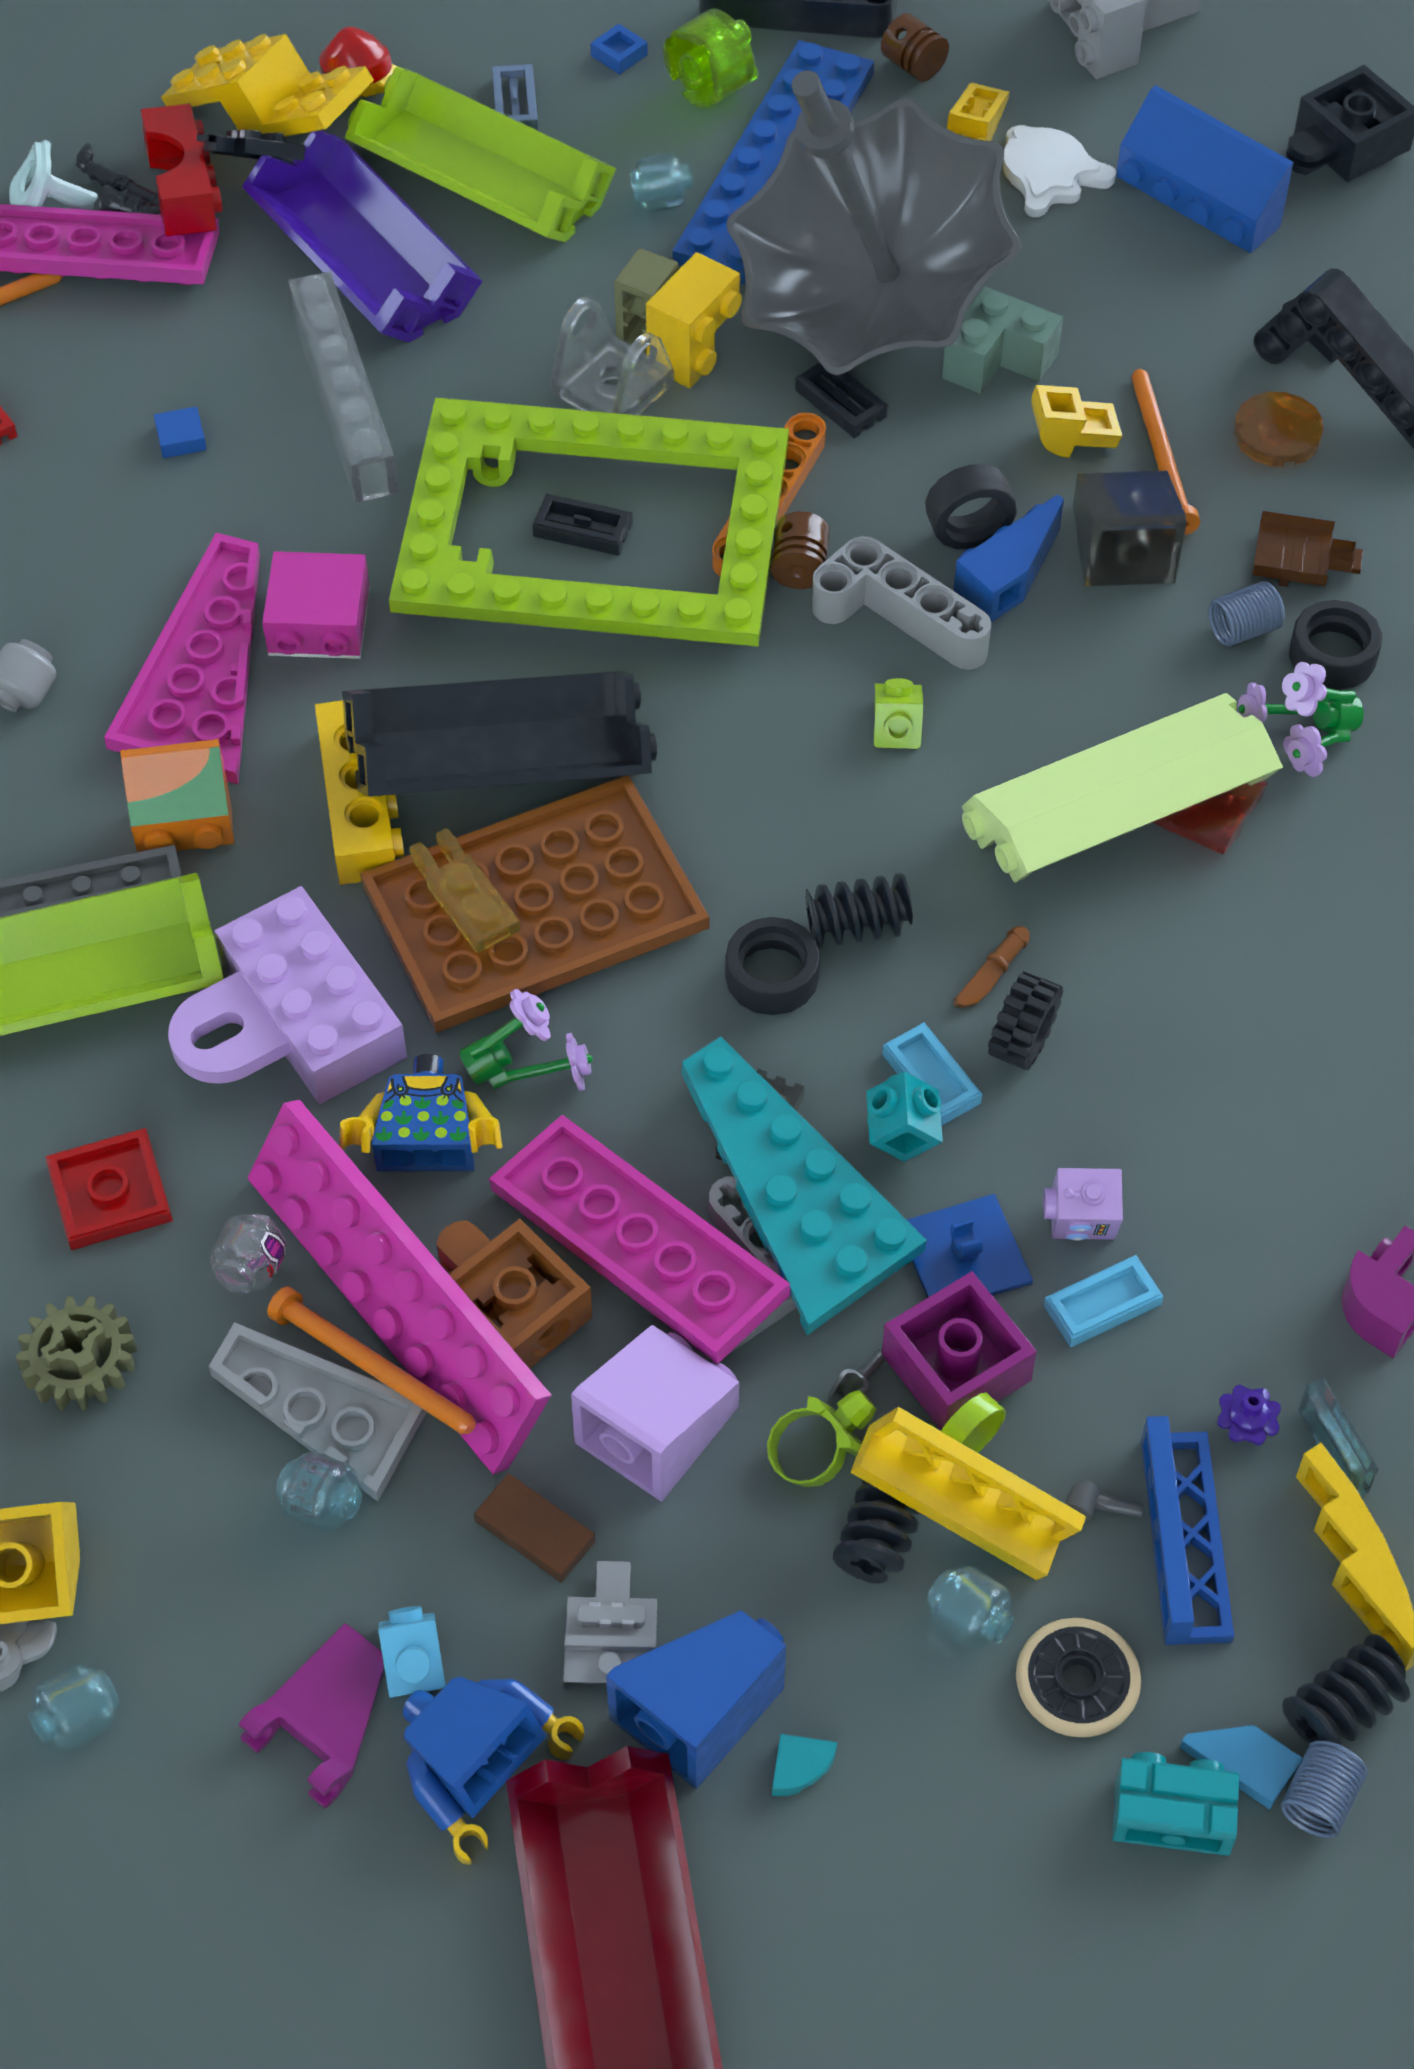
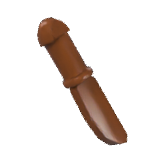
(993, 968)

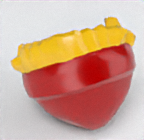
(355, 49)

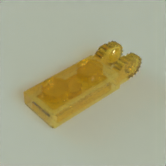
(466, 893)

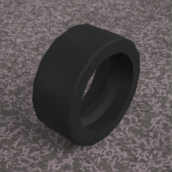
(963, 486)
(1340, 618)
(774, 934)

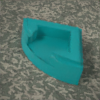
(801, 1763)

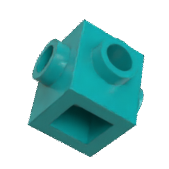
(904, 1116)

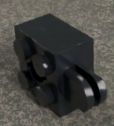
(1351, 126)

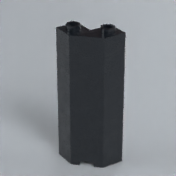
(496, 733)

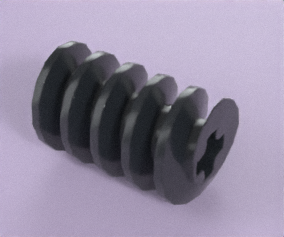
(859, 909)
(875, 1535)
(1348, 1693)

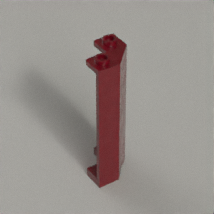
(611, 1915)

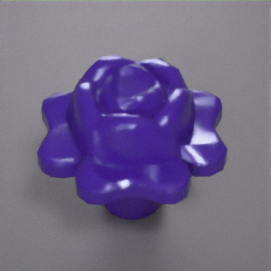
(1249, 1415)

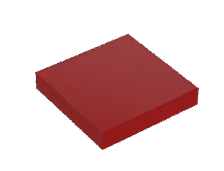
(108, 1189)

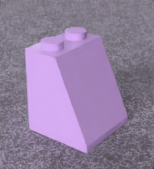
(653, 1409)

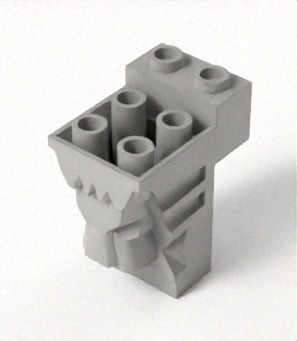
(1113, 29)

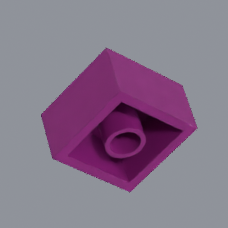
(957, 1349)

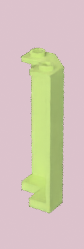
(1120, 785)

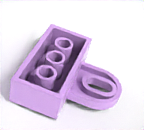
(295, 999)

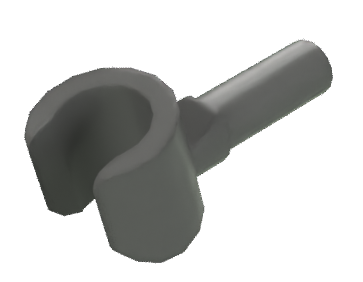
(852, 1380)
(1086, 1497)

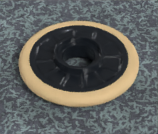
(1073, 1710)

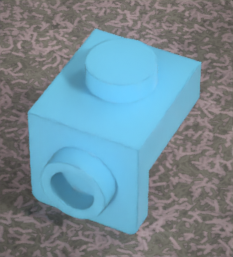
(411, 1651)

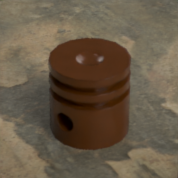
(919, 52)
(799, 550)

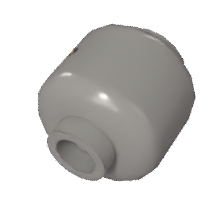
(24, 675)

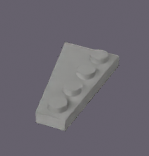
(320, 1404)

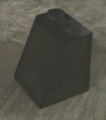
(1128, 527)

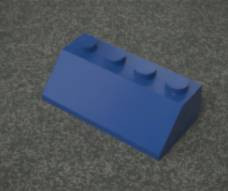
(1205, 170)

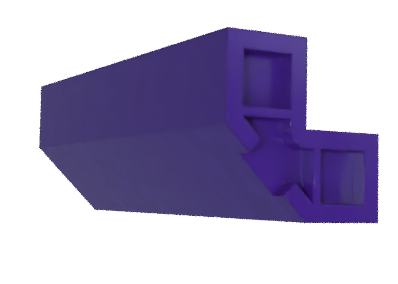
(364, 235)

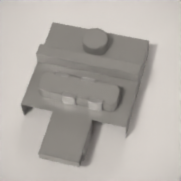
(607, 1627)

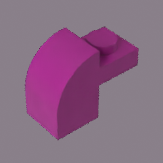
(1378, 1298)

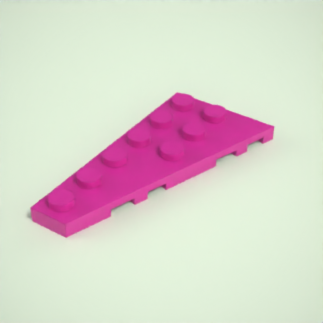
(200, 663)

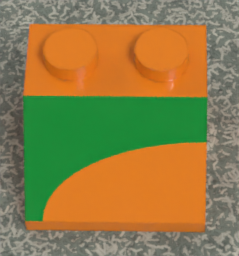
(178, 796)

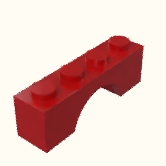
(189, 188)

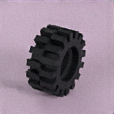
(1025, 1020)

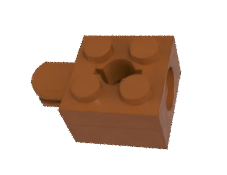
(523, 1278)

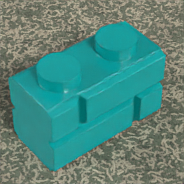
(1176, 1804)

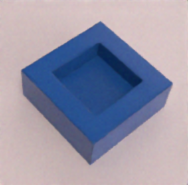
(619, 49)
(180, 432)

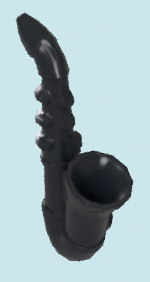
(119, 192)

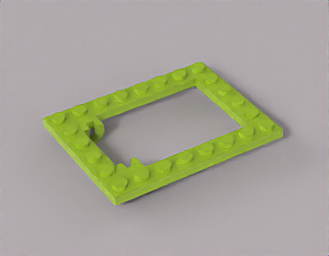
(460, 433)

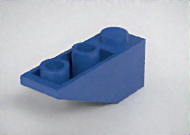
(1005, 566)

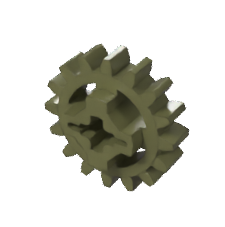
(71, 1376)

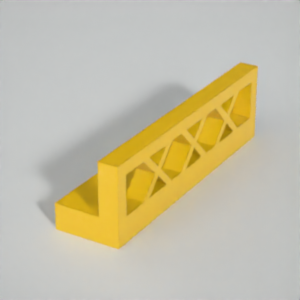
(965, 1494)

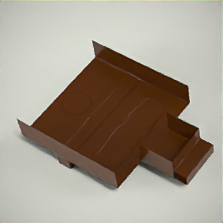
(1300, 550)

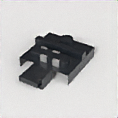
(251, 145)

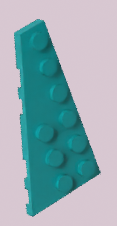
(805, 1200)

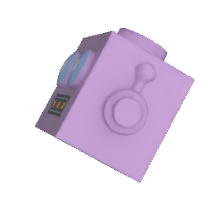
(1084, 1203)

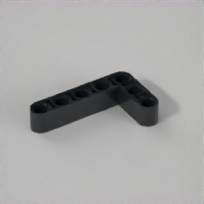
(831, 17)
(1356, 337)

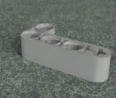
(905, 596)

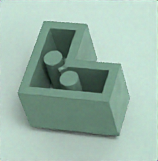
(1004, 334)

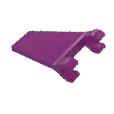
(324, 1709)

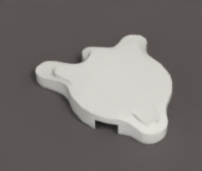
(1050, 168)

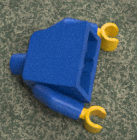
(474, 1742)

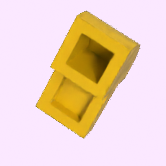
(1069, 422)

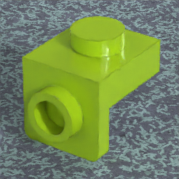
(898, 714)

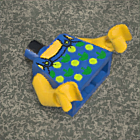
(423, 1122)

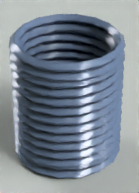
(1246, 613)
(1324, 1789)

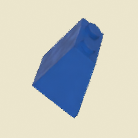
(699, 1692)

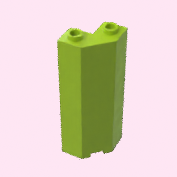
(481, 154)
(105, 953)

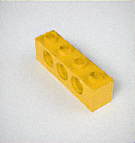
(357, 822)

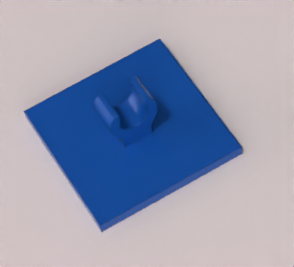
(966, 1240)

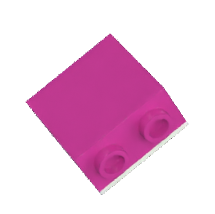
(316, 605)

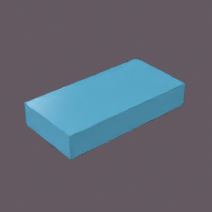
(928, 1060)
(1103, 1301)

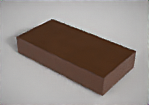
(534, 1527)

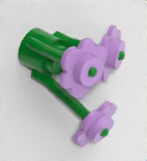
(1331, 709)
(488, 1056)

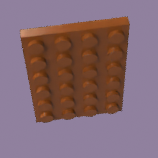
(579, 876)

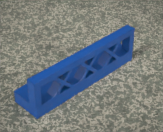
(1174, 1536)

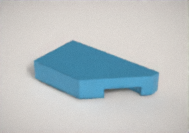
(1261, 1760)

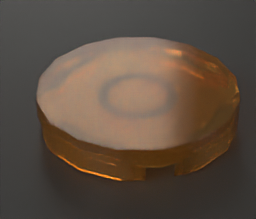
(1278, 428)

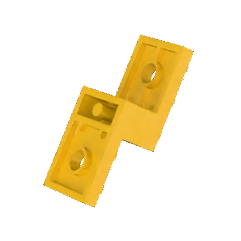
(267, 86)

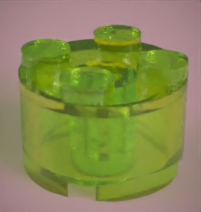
(710, 57)

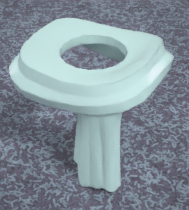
(44, 184)

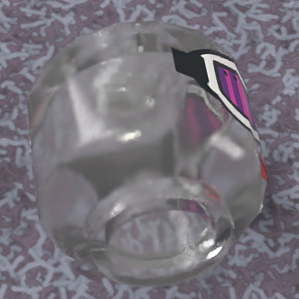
(247, 1253)

